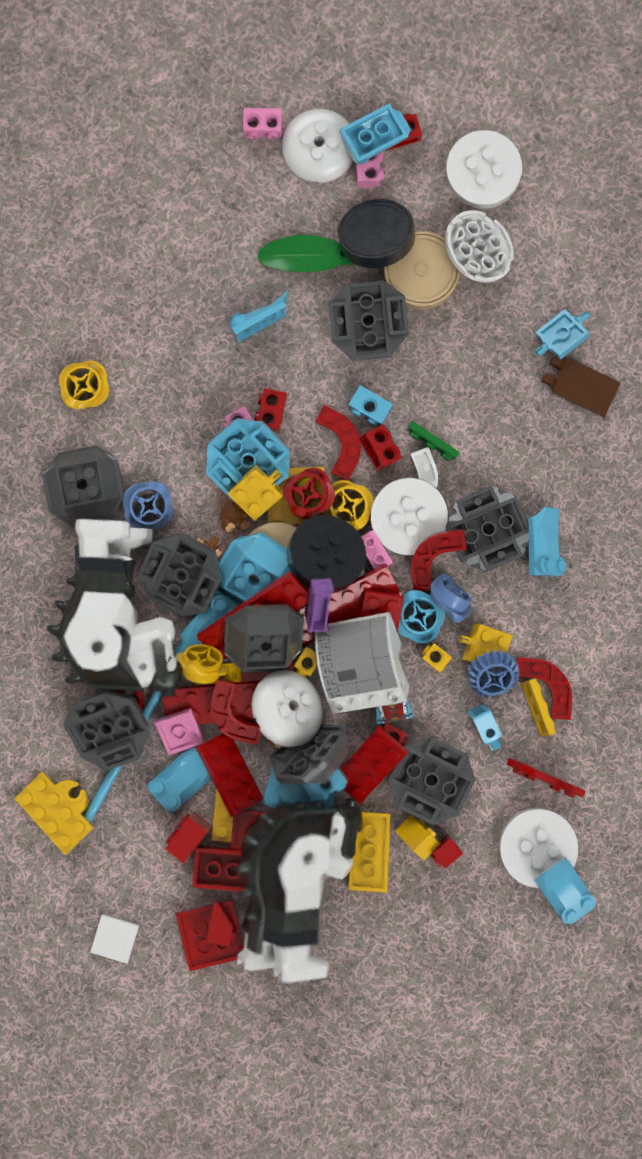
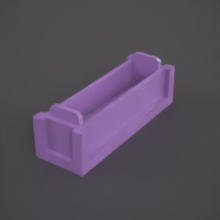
(319, 605)

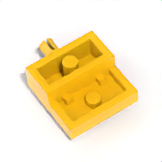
(256, 492)
(484, 639)

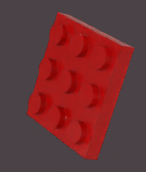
(194, 930)

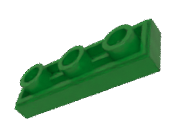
(432, 441)

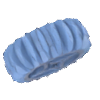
(493, 673)

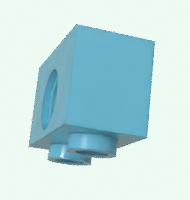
(364, 396)
(321, 793)

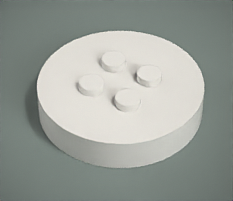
(483, 169)
(407, 514)
(536, 842)

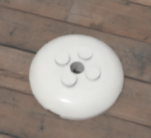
(308, 160)
(479, 246)
(273, 713)

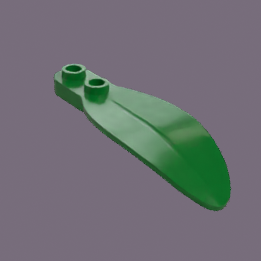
(302, 254)

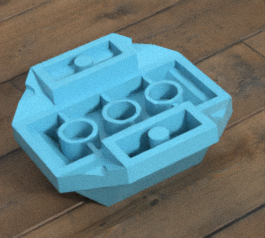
(243, 438)
(248, 556)

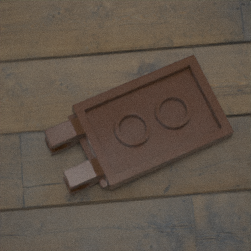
(582, 385)

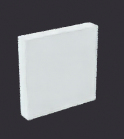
(114, 938)

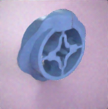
(159, 490)
(450, 597)

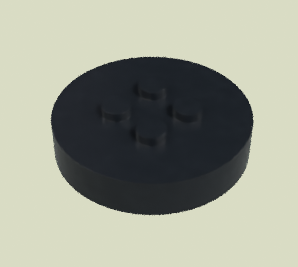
(376, 233)
(326, 550)

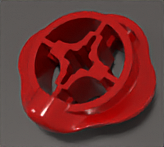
(291, 487)

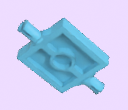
(562, 334)

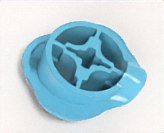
(427, 635)

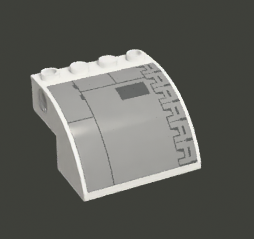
(361, 663)

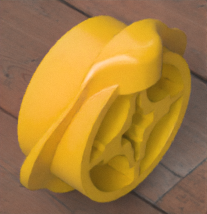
(68, 374)
(365, 497)
(202, 664)

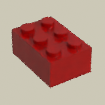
(185, 840)
(217, 869)

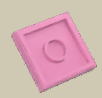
(179, 731)

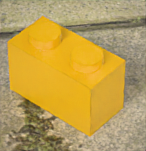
(417, 837)

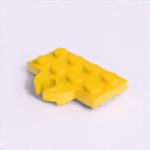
(57, 810)
(372, 854)

